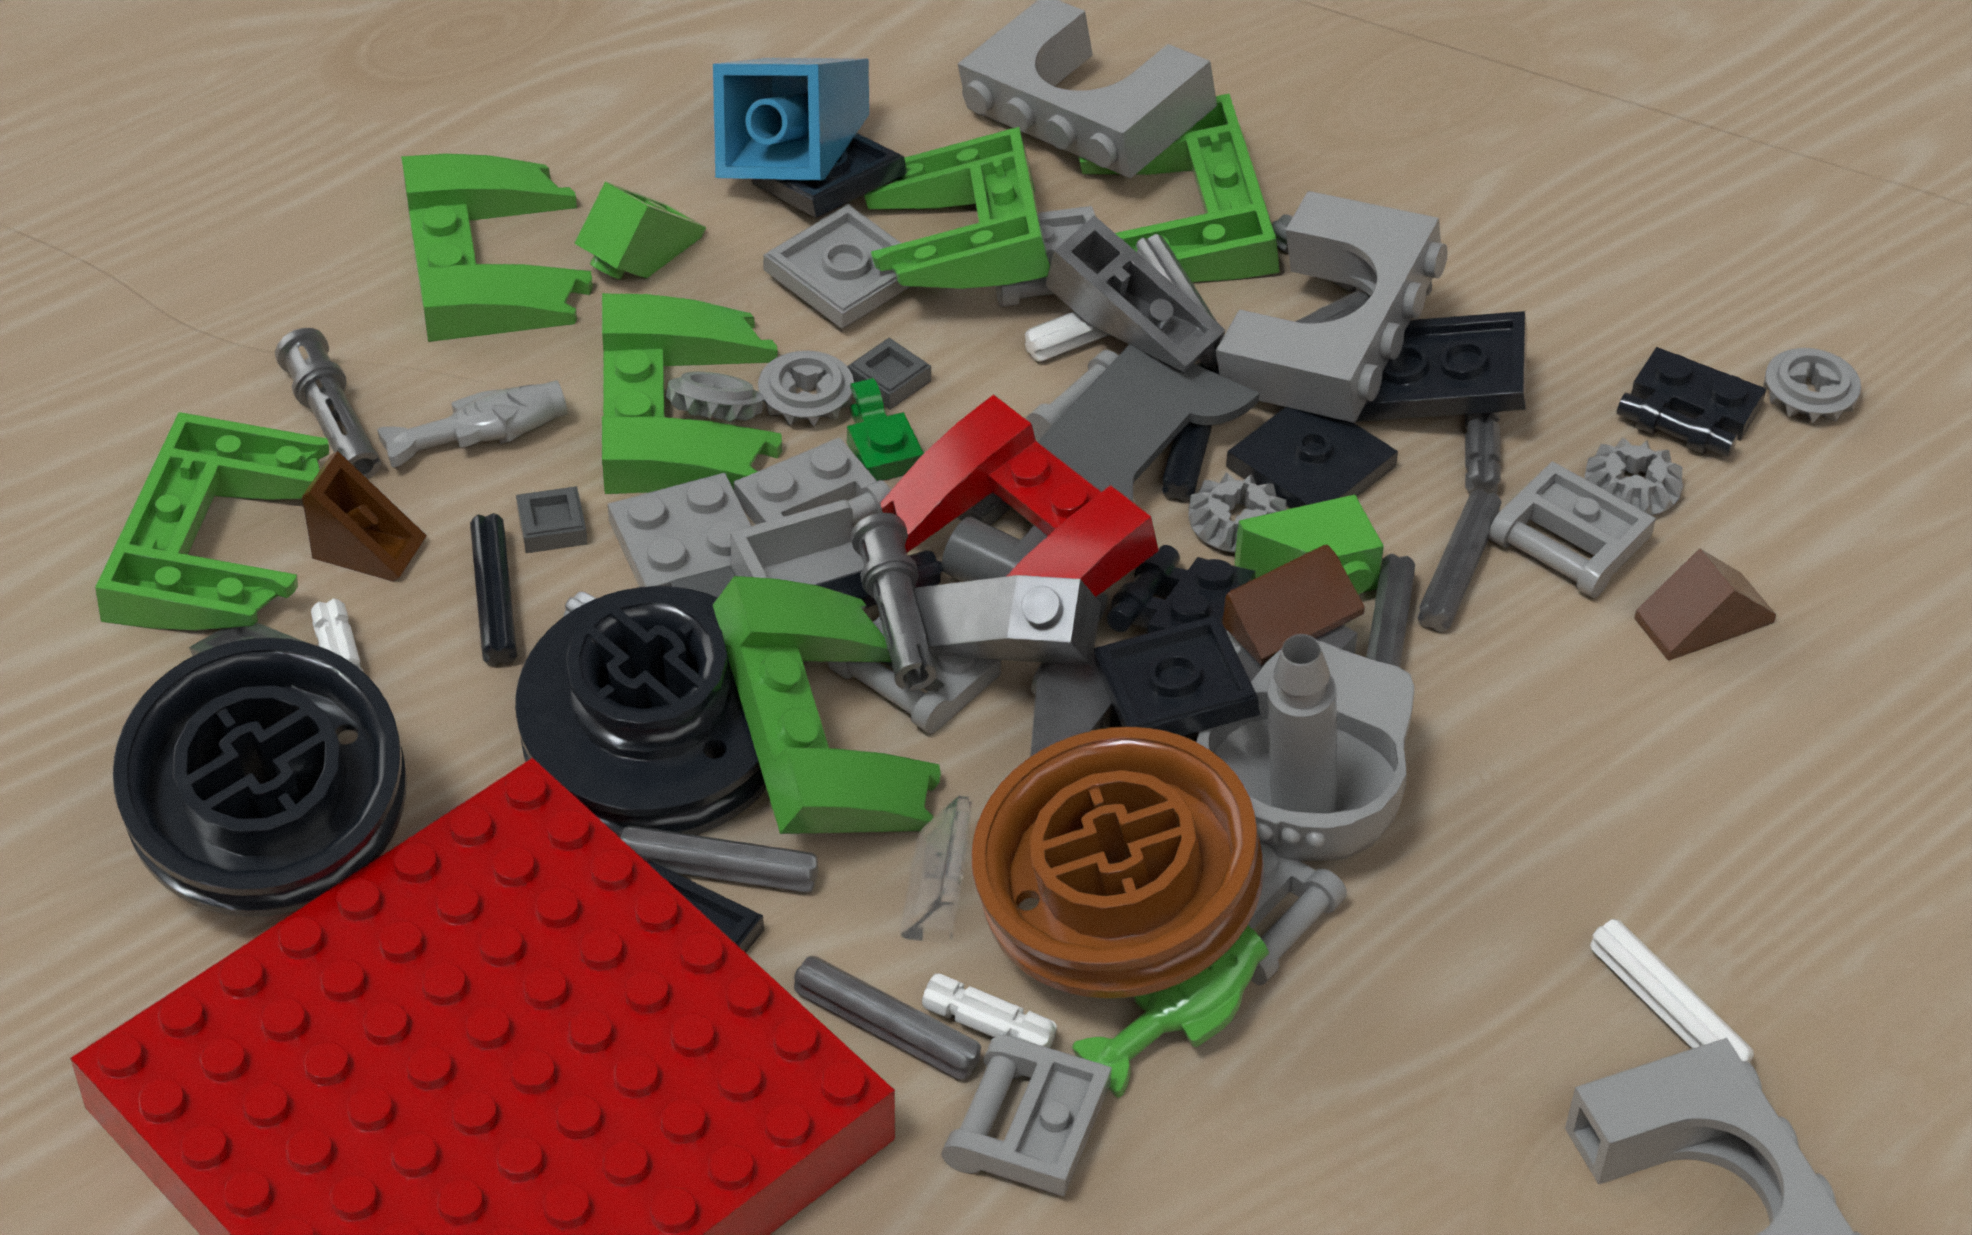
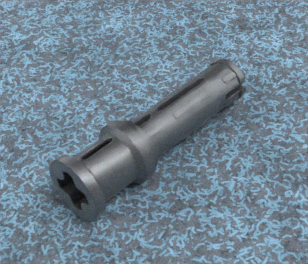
(354, 445)
(890, 580)

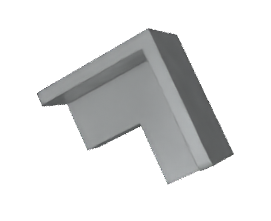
(798, 547)

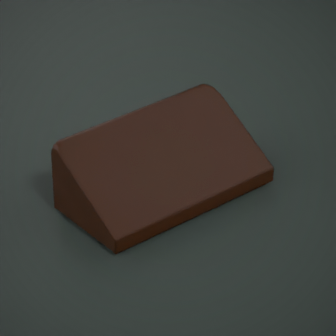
(1296, 598)

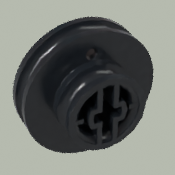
(641, 712)
(242, 777)

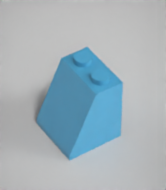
(786, 115)

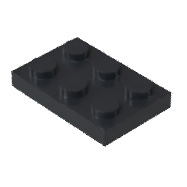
(1455, 368)

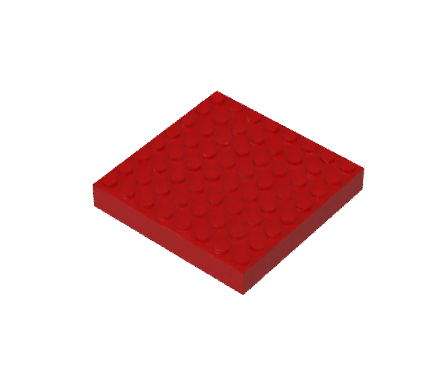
(489, 1046)

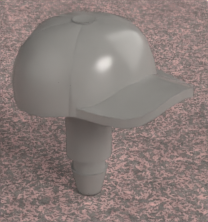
(1323, 751)

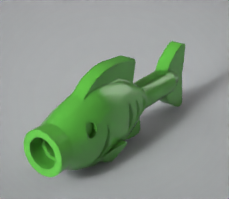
(1196, 1006)

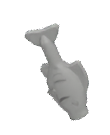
(480, 417)

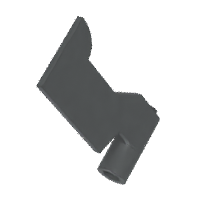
(1108, 441)

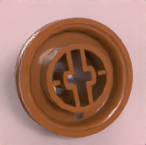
(1134, 856)

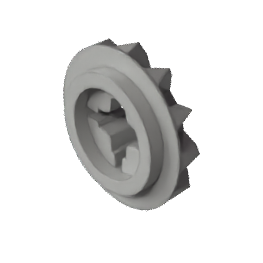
(807, 371)
(1832, 377)
(715, 396)
(1654, 493)
(1211, 508)

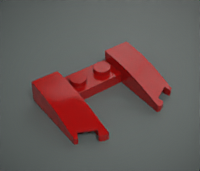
(995, 451)

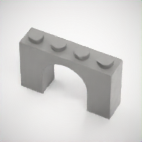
(1112, 126)
(1339, 362)
(1706, 1110)

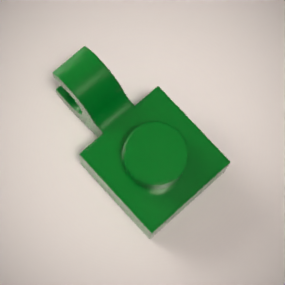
(880, 441)

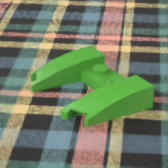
(1236, 231)
(996, 251)
(475, 298)
(639, 443)
(149, 572)
(811, 787)

